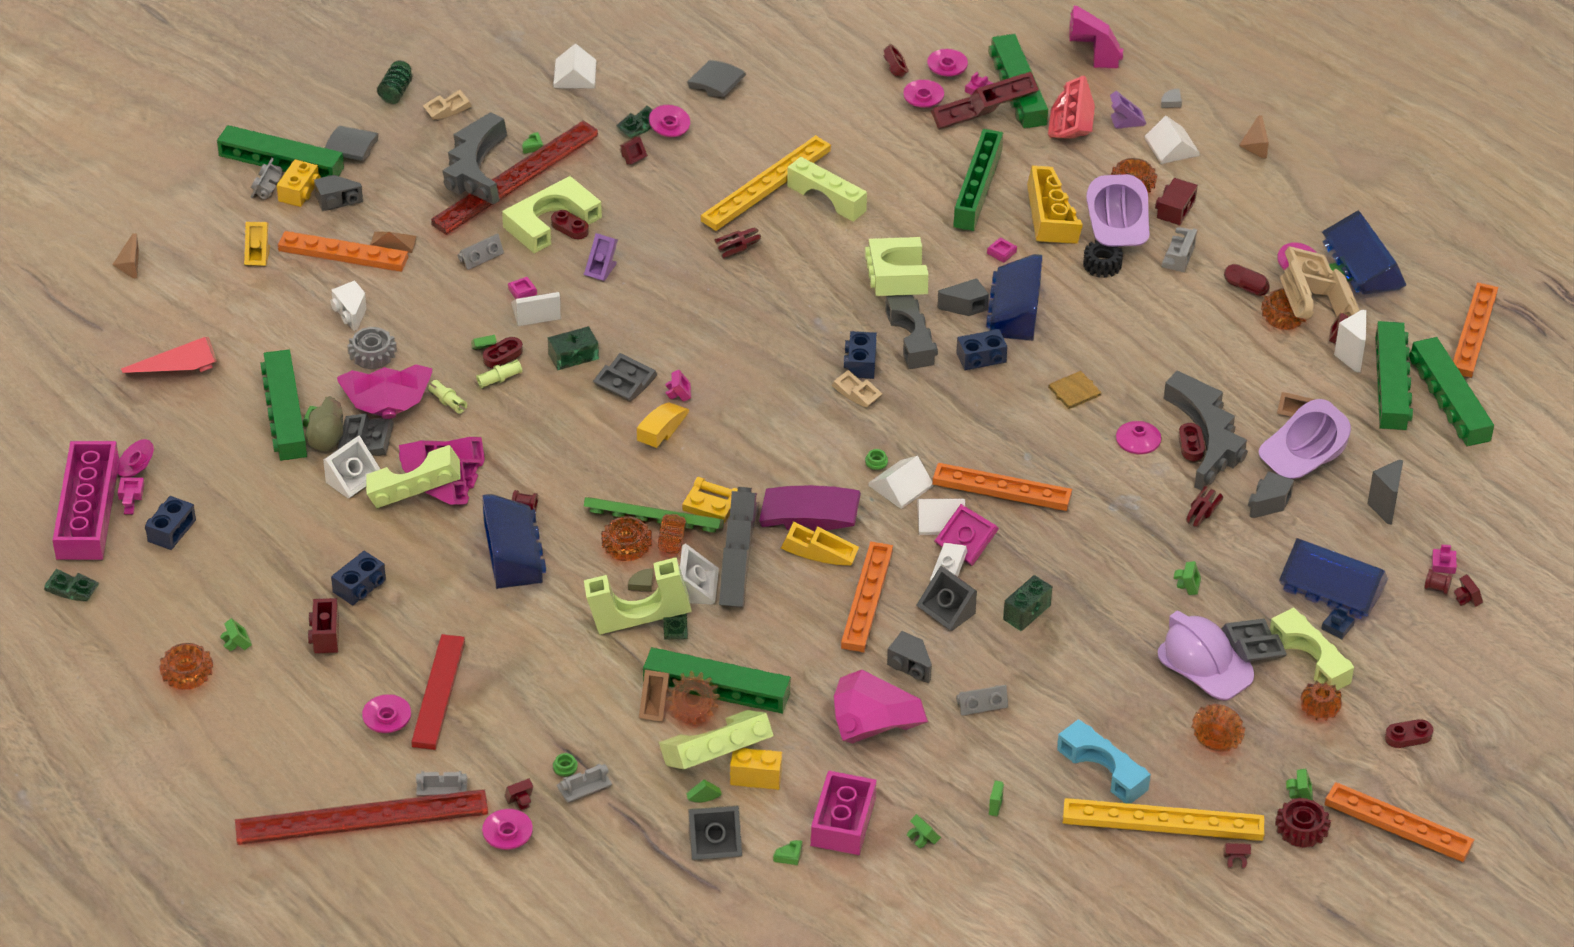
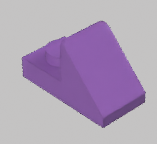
(1125, 113)
(600, 258)

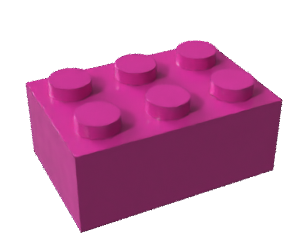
(843, 812)

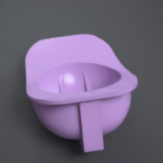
(1118, 210)
(1307, 440)
(1204, 656)

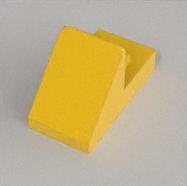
(256, 243)

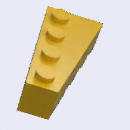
(1051, 212)

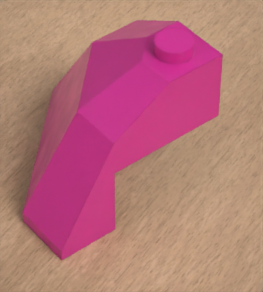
(1088, 28)
(386, 390)
(468, 451)
(872, 706)

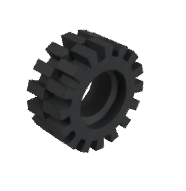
(1094, 264)

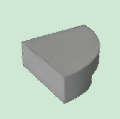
(1171, 99)

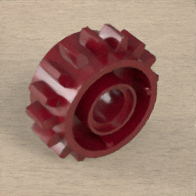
(1302, 823)

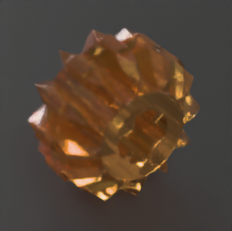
(671, 533)
(1321, 700)

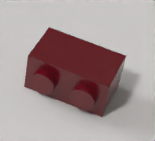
(1176, 201)

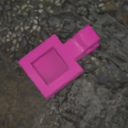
(129, 491)

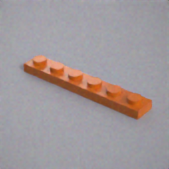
(343, 251)
(1475, 328)
(1002, 486)
(867, 597)
(1399, 822)

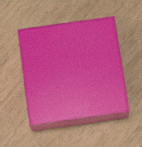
(1002, 250)
(522, 288)

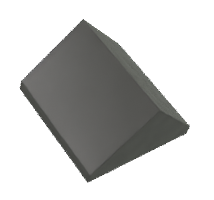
(1384, 490)
(948, 599)
(715, 832)

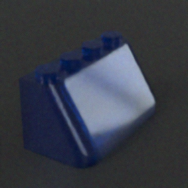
(1362, 256)
(1015, 298)
(512, 542)
(1332, 578)

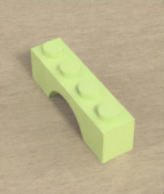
(847, 198)
(437, 470)
(1300, 634)

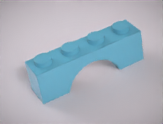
(1083, 744)

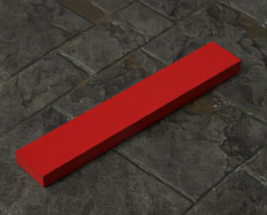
(438, 692)

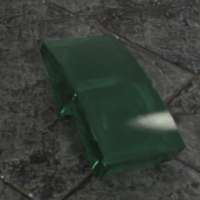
(636, 124)
(70, 587)
(675, 627)

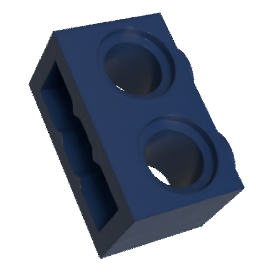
(981, 349)
(861, 354)
(170, 522)
(358, 578)

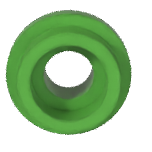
(876, 459)
(565, 765)

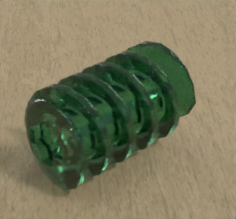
(395, 82)

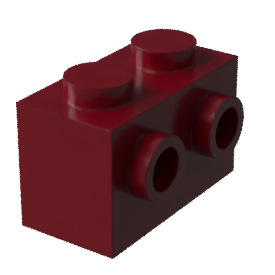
(324, 626)

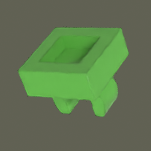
(1188, 578)
(235, 636)
(1301, 786)
(924, 830)

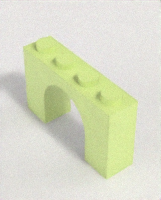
(564, 195)
(896, 266)
(616, 614)
(741, 730)

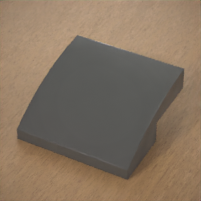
(716, 78)
(352, 142)
(625, 377)
(373, 432)
(1254, 640)

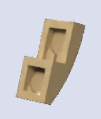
(442, 108)
(859, 392)

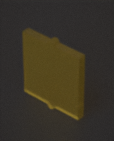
(1074, 389)

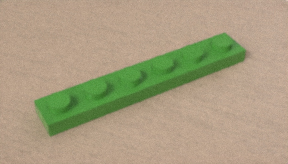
(642, 512)

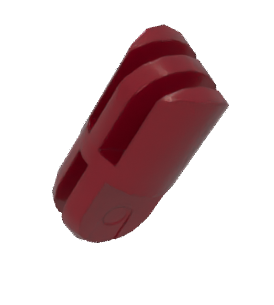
(738, 240)
(1246, 279)
(1202, 507)

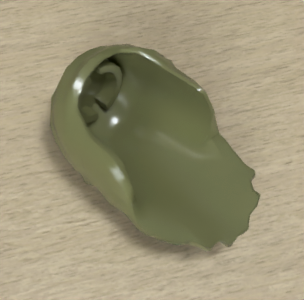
(325, 425)

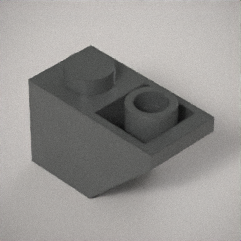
(337, 192)
(964, 298)
(1271, 495)
(910, 656)

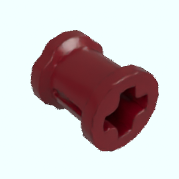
(531, 500)
(1438, 581)

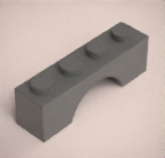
(918, 347)

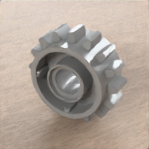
(372, 348)

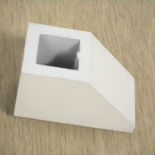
(350, 303)

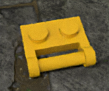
(706, 504)

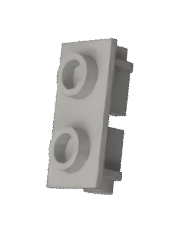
(268, 174)
(481, 251)
(983, 700)
(432, 784)
(584, 784)

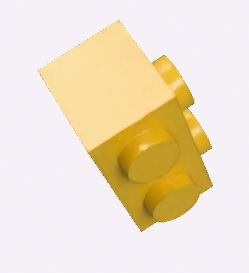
(297, 183)
(756, 768)

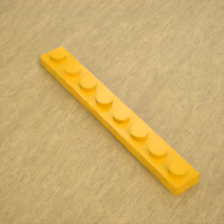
(762, 184)
(1163, 819)

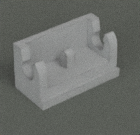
(1180, 250)

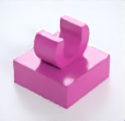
(976, 82)
(678, 386)
(1444, 560)

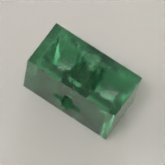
(573, 348)
(1027, 603)

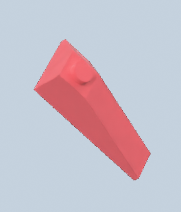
(189, 356)

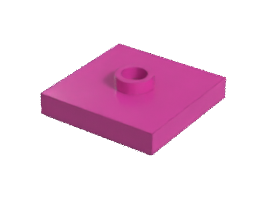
(968, 530)

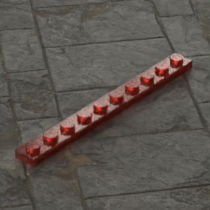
(517, 176)
(361, 817)

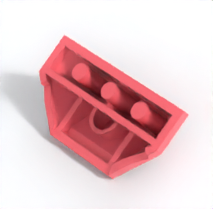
(1072, 111)

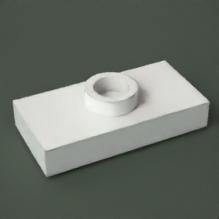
(951, 558)

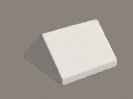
(575, 69)
(1170, 142)
(537, 309)
(1351, 340)
(348, 467)
(903, 482)
(935, 514)
(699, 576)

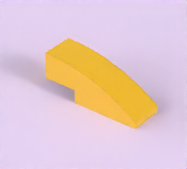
(661, 424)
(819, 545)

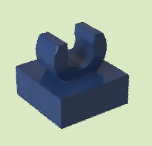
(1338, 623)

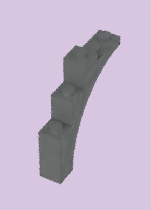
(466, 158)
(1205, 408)
(738, 545)

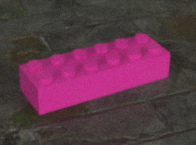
(86, 500)

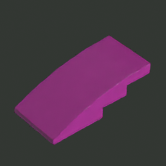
(810, 507)

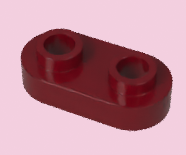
(896, 61)
(569, 224)
(502, 352)
(1191, 441)
(1409, 733)

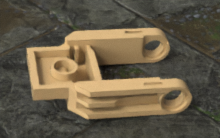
(1312, 273)

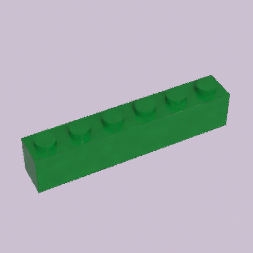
(1011, 62)
(259, 149)
(978, 180)
(1392, 376)
(1451, 391)
(284, 405)
(734, 682)

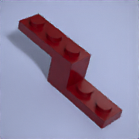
(984, 100)

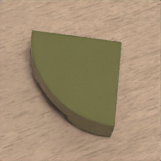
(641, 580)

